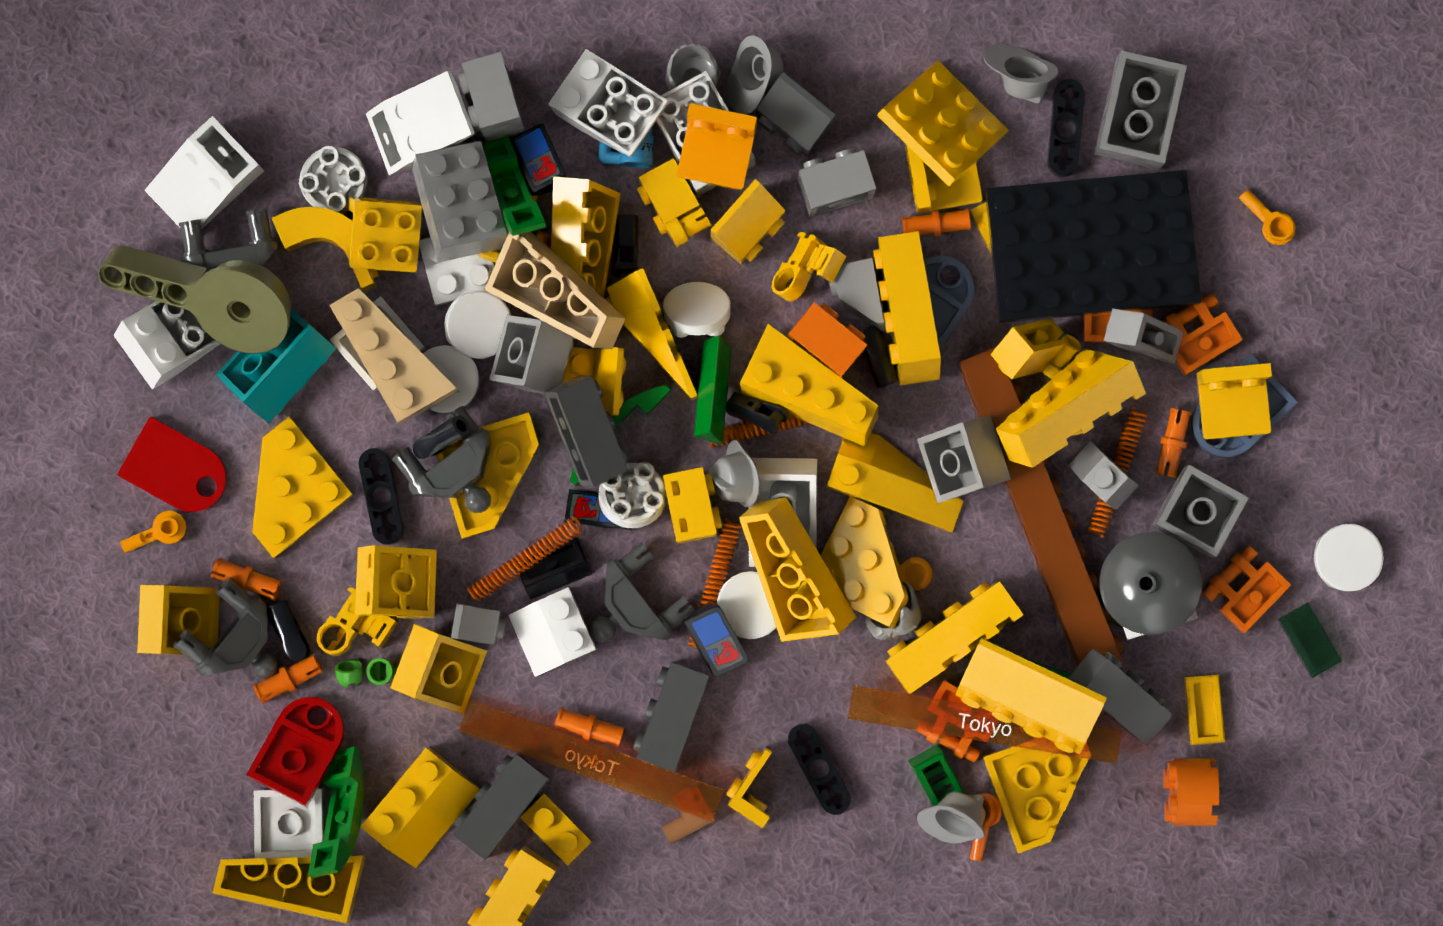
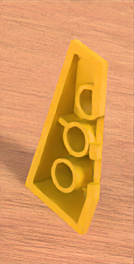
(644, 320)
(890, 481)

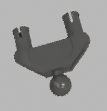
(257, 251)
(456, 472)
(630, 608)
(239, 642)

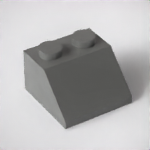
(795, 115)

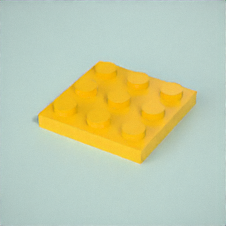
(942, 122)

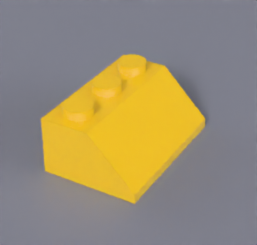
(420, 807)

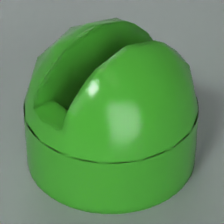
(375, 671)
(349, 672)

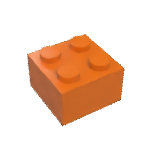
(828, 339)

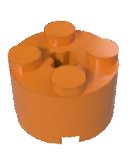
(1192, 792)

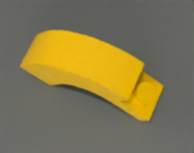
(318, 224)

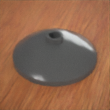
(1174, 578)

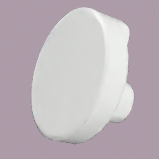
(333, 177)
(697, 309)
(476, 323)
(459, 371)
(634, 496)
(1348, 557)
(746, 606)

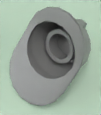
(1021, 71)
(753, 73)
(736, 476)
(955, 818)

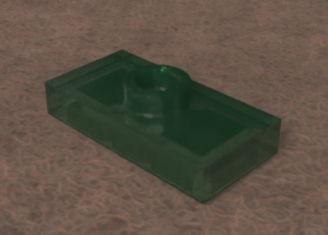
(1309, 640)

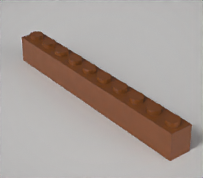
(1044, 521)

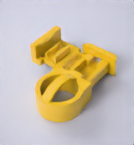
(806, 259)
(364, 624)

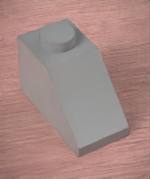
(859, 291)
(1143, 335)
(1103, 475)
(478, 624)

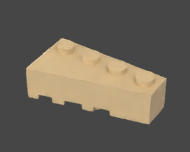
(548, 289)
(395, 364)

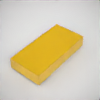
(1204, 709)

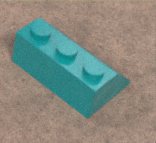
(273, 377)

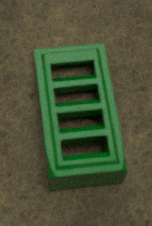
(924, 760)

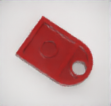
(172, 467)
(298, 752)

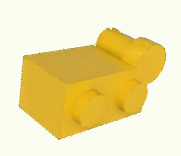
(673, 202)
(1035, 349)

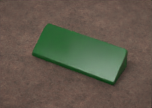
(713, 390)

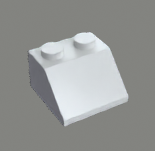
(552, 631)

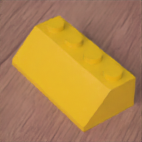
(1030, 697)

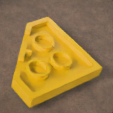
(510, 454)
(293, 488)
(866, 563)
(1033, 791)

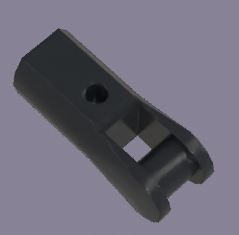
(626, 239)
(879, 357)
(759, 413)
(441, 437)
(288, 631)

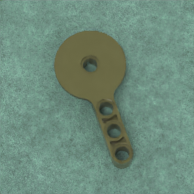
(234, 302)

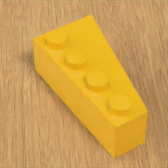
(584, 227)
(909, 308)
(807, 389)
(1068, 406)
(793, 574)
(952, 636)
(286, 885)
(517, 892)

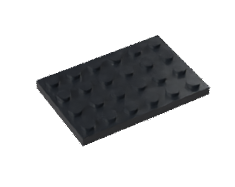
(1092, 246)

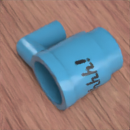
(640, 159)

